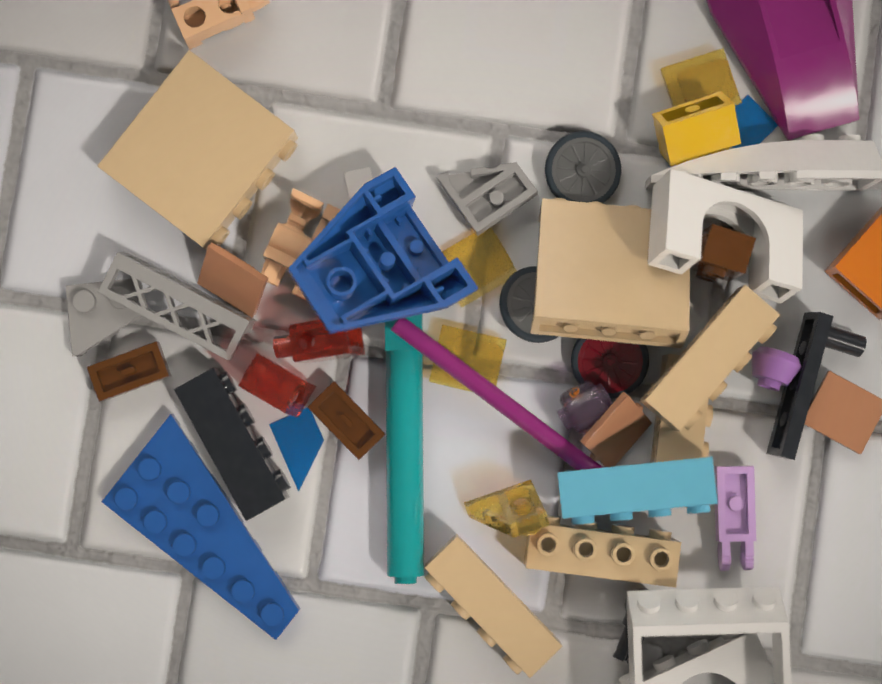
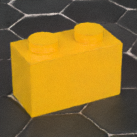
(696, 128)

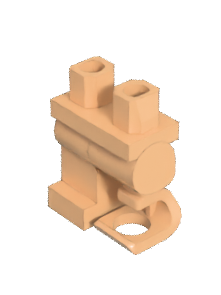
(209, 17)
(289, 239)

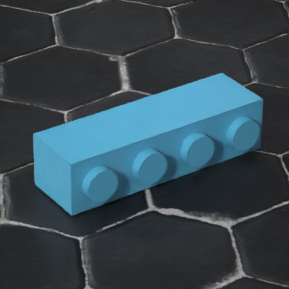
(638, 488)

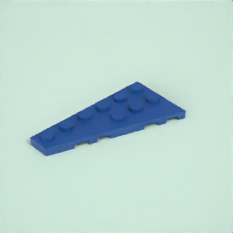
(190, 518)

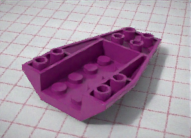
(796, 58)

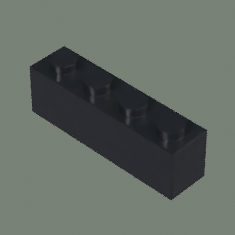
(232, 442)

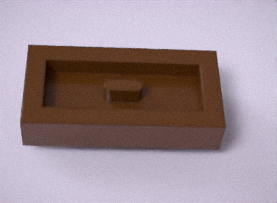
(129, 371)
(346, 420)

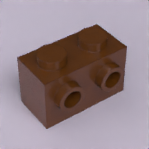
(723, 254)

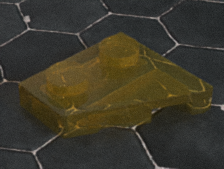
(510, 510)

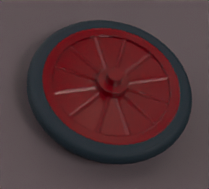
(613, 364)

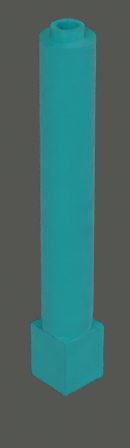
(404, 457)

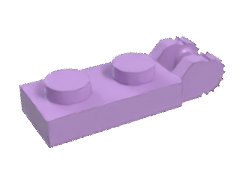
(735, 514)

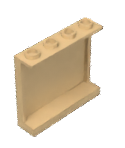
(199, 151)
(598, 277)

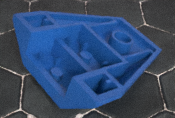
(377, 262)

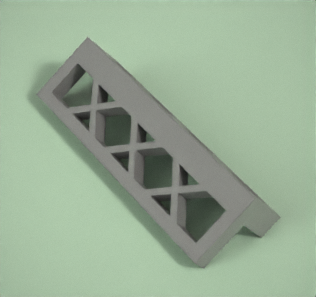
(183, 292)

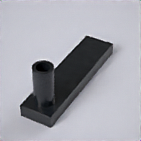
(793, 408)

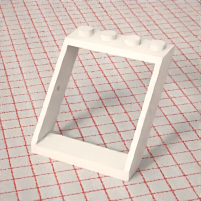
(708, 613)

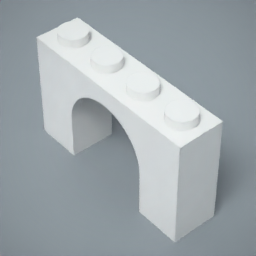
(676, 231)
(731, 655)

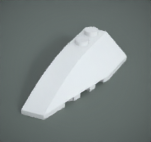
(790, 165)

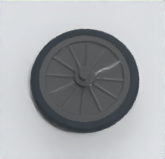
(583, 168)
(517, 305)

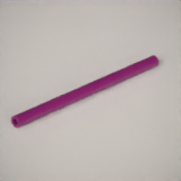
(492, 395)

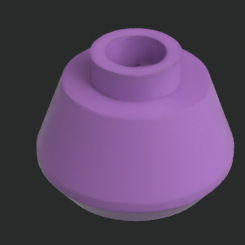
(774, 367)

